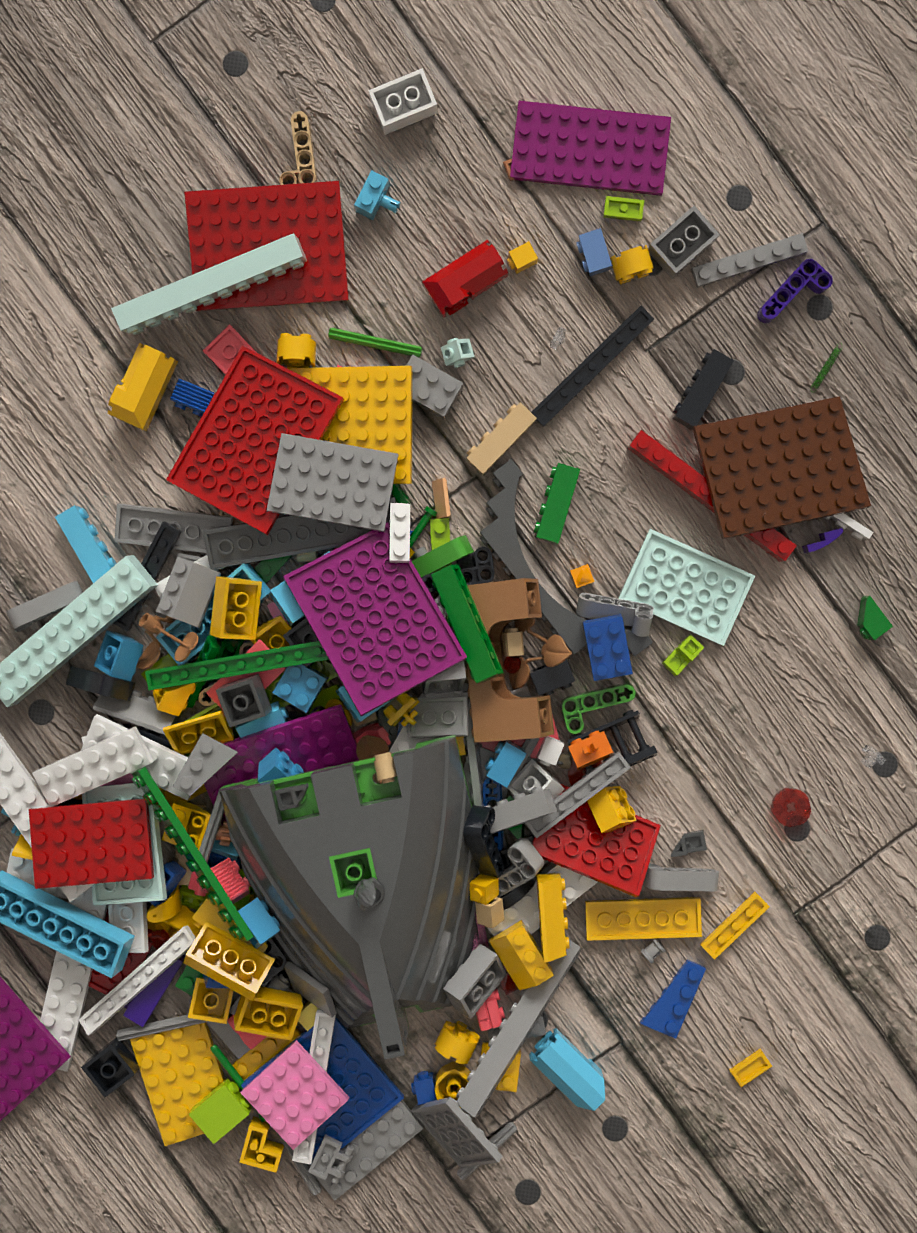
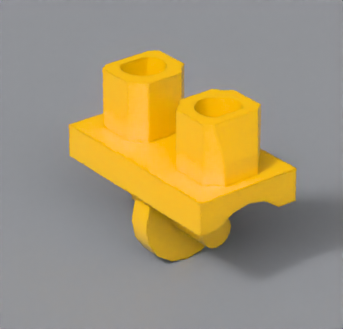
(396, 716)

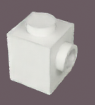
(550, 751)

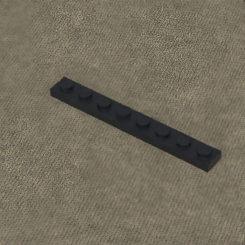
(592, 366)

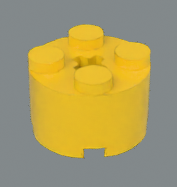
(632, 263)
(296, 351)
(456, 1042)
(450, 1074)

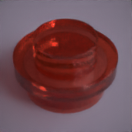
(512, 664)

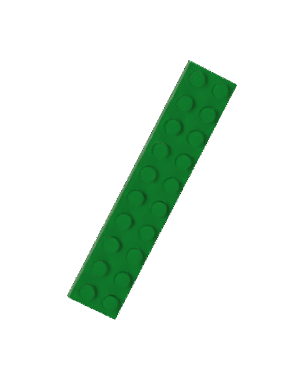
(196, 862)

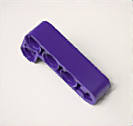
(789, 292)

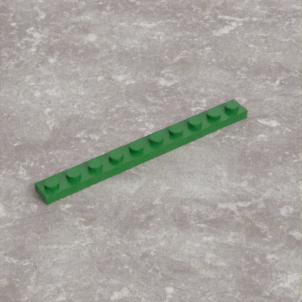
(235, 665)

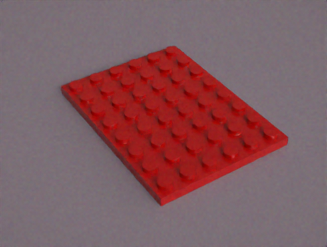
(245, 218)
(239, 436)

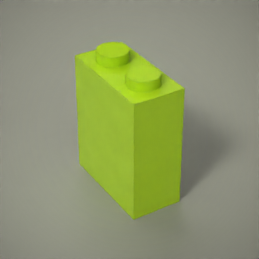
(220, 1110)

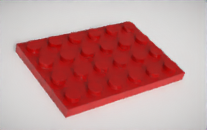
(91, 843)
(610, 858)

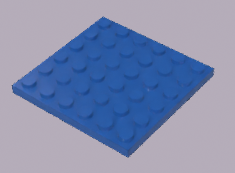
(359, 1076)

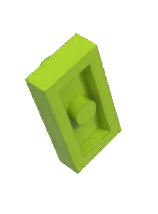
(623, 208)

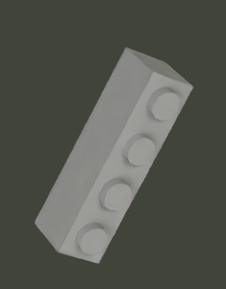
(522, 809)

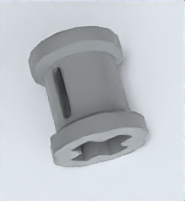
(653, 950)

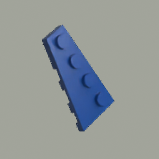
(672, 1006)

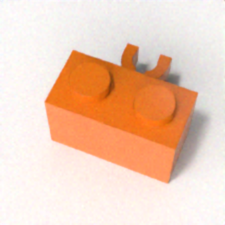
(590, 750)

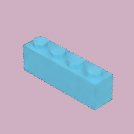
(85, 542)

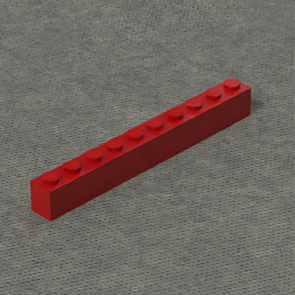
(696, 486)

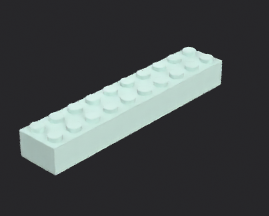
(210, 284)
(73, 629)

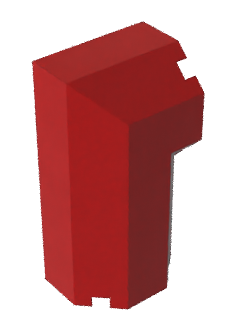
(465, 278)

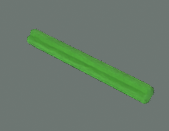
(374, 342)

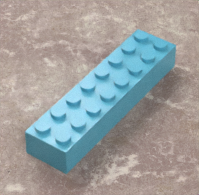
(63, 926)

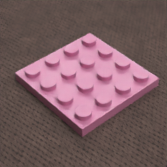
(294, 1095)

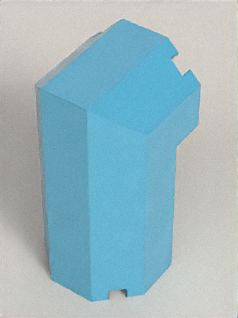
(569, 1070)

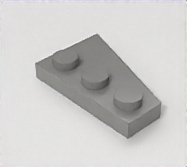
(202, 764)

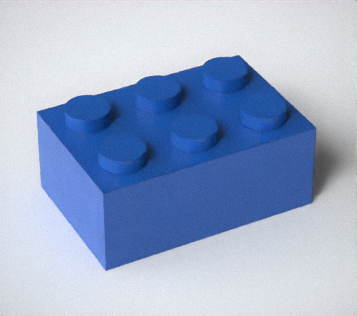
(607, 647)

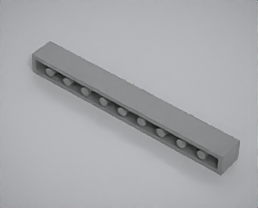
(512, 1036)

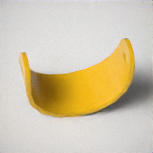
(166, 909)

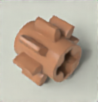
(223, 835)

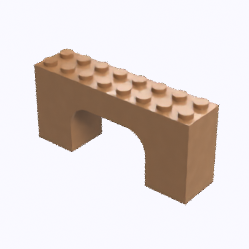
(494, 709)

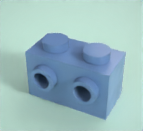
(595, 252)

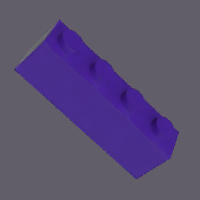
(144, 1004)

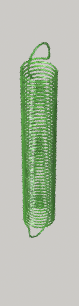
(825, 372)

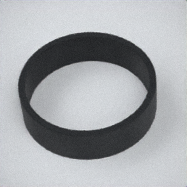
(516, 894)

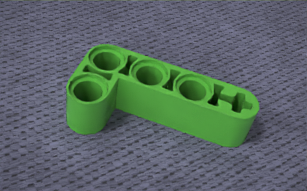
(443, 555)
(598, 703)

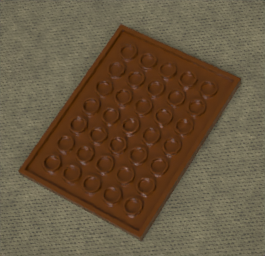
(781, 467)

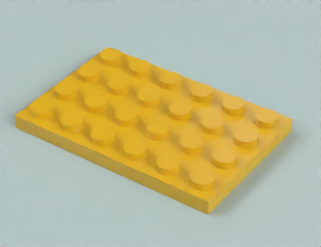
(177, 1075)

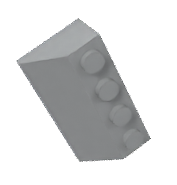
(138, 711)

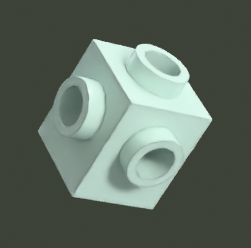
(457, 352)

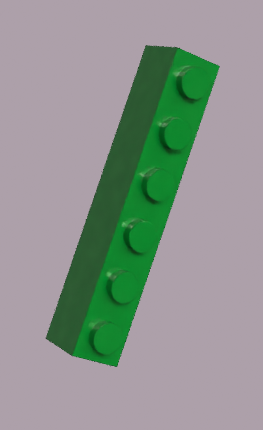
(467, 623)

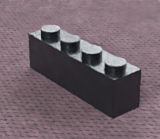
(703, 389)

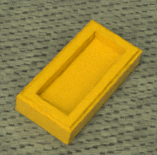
(750, 1068)

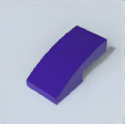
(825, 539)

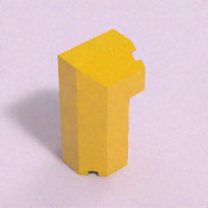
(142, 387)

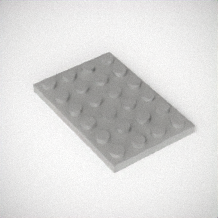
(332, 482)

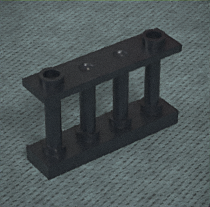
(645, 751)

